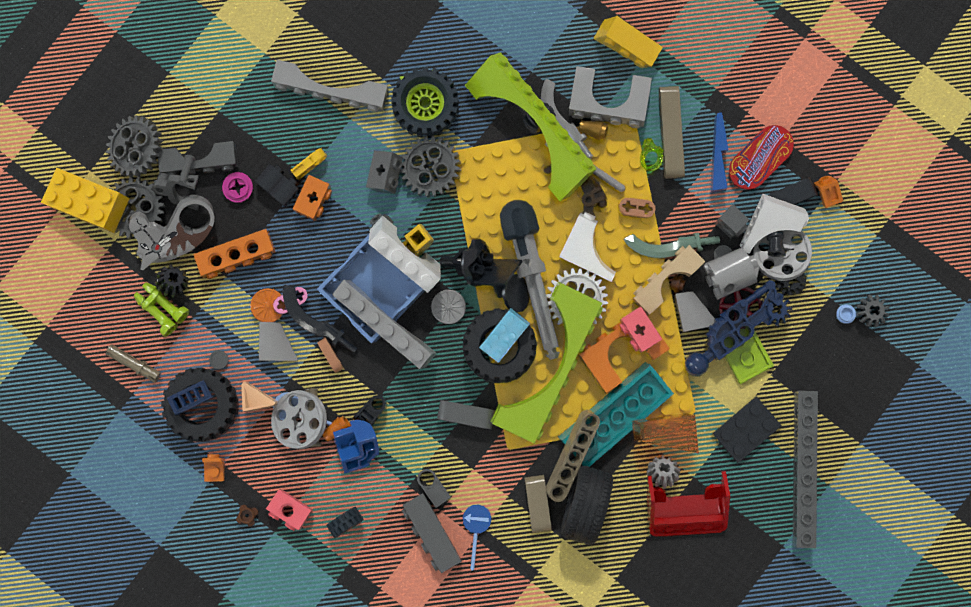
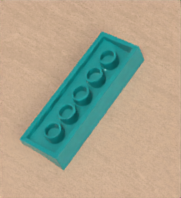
(629, 401)

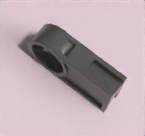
(436, 491)

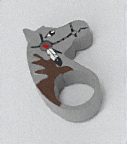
(166, 243)

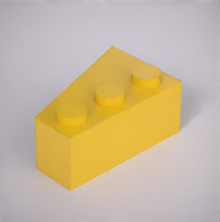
(628, 42)

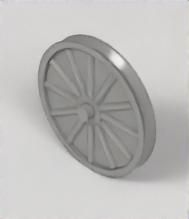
(448, 306)

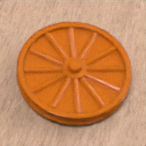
(262, 305)

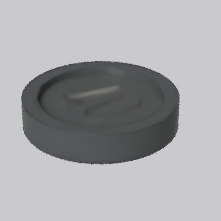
(721, 250)
(218, 359)

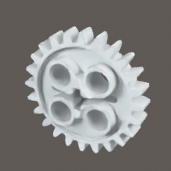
(578, 278)

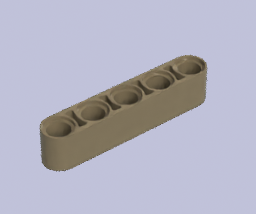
(671, 132)
(572, 465)

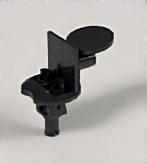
(481, 269)

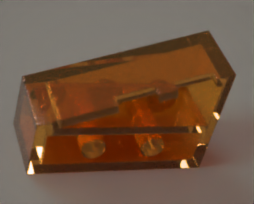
(668, 431)

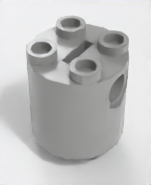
(731, 272)

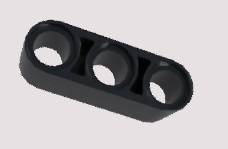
(796, 192)

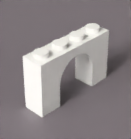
(423, 270)

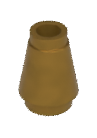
(594, 129)

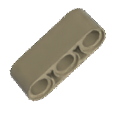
(538, 504)

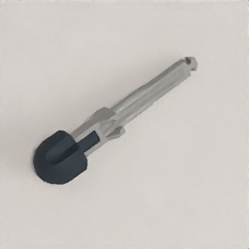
(519, 224)

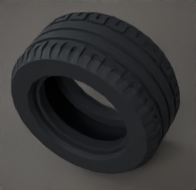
(587, 505)

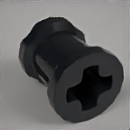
(775, 244)

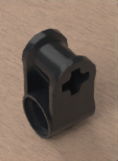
(370, 412)

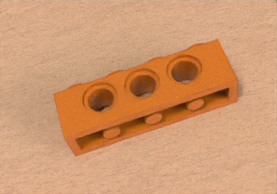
(205, 258)

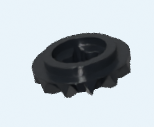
(796, 287)

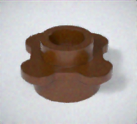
(241, 518)

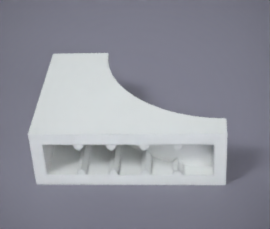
(772, 216)
(581, 248)

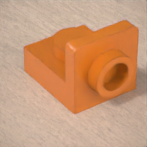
(829, 191)
(214, 468)

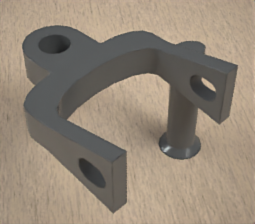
(166, 184)

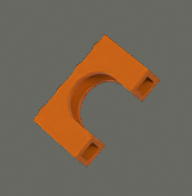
(597, 361)

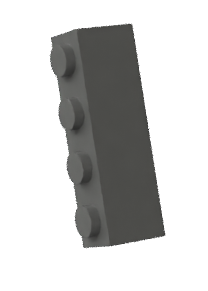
(432, 533)

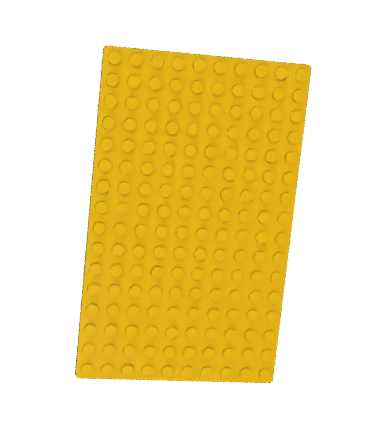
(515, 171)

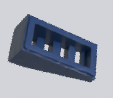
(179, 395)

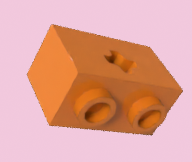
(303, 203)

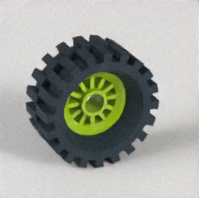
(426, 81)

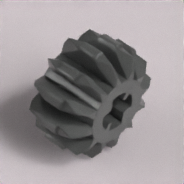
(874, 318)

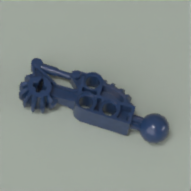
(723, 327)

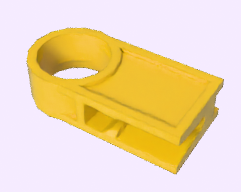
(309, 163)

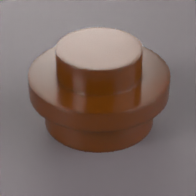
(678, 283)

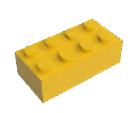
(85, 200)

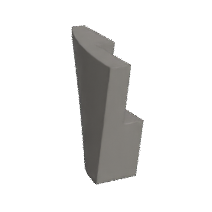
(692, 312)
(274, 343)

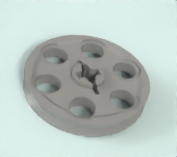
(787, 260)
(297, 428)

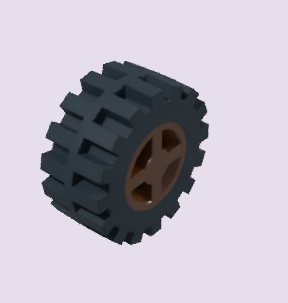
(344, 522)

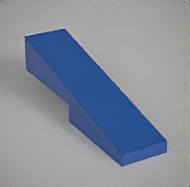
(720, 146)

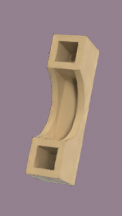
(685, 263)

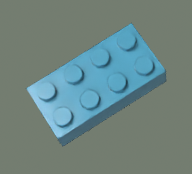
(504, 335)

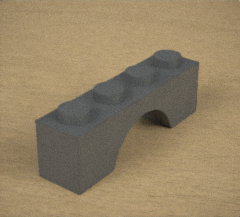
(222, 157)

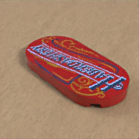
(761, 157)

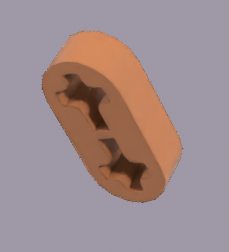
(636, 212)
(330, 355)

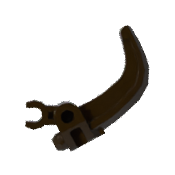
(592, 196)

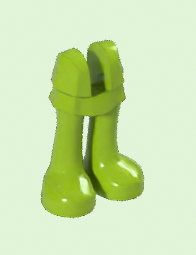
(167, 325)

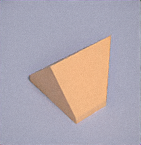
(255, 399)

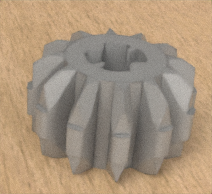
(663, 471)

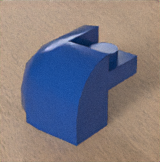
(356, 445)

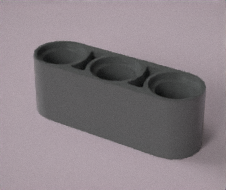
(465, 414)

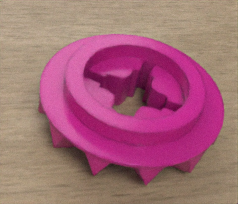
(230, 183)

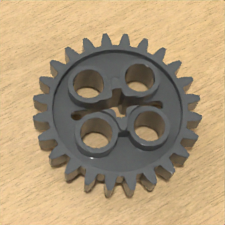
(130, 147)
(415, 173)
(150, 196)

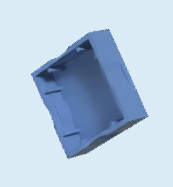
(378, 279)

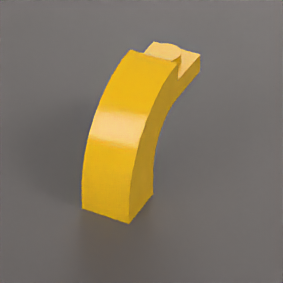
(418, 240)

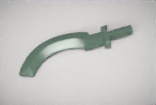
(669, 249)

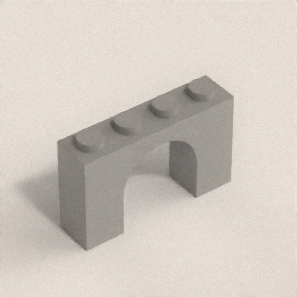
(585, 106)

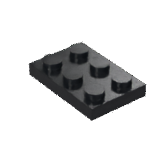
(746, 429)

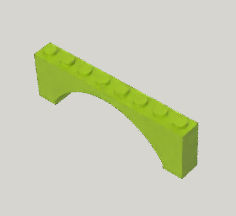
(568, 162)
(529, 415)

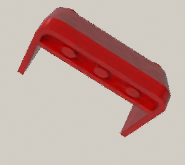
(688, 513)

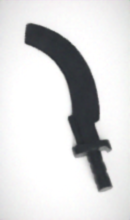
(311, 324)

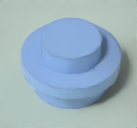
(846, 314)

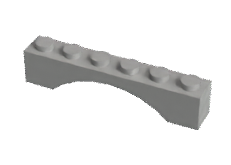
(368, 94)
(401, 339)

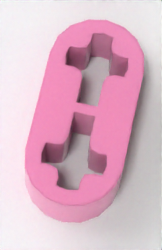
(276, 303)

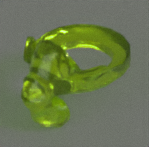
(649, 146)

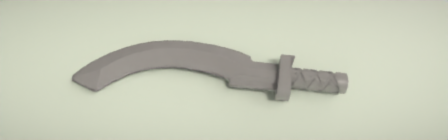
(547, 97)

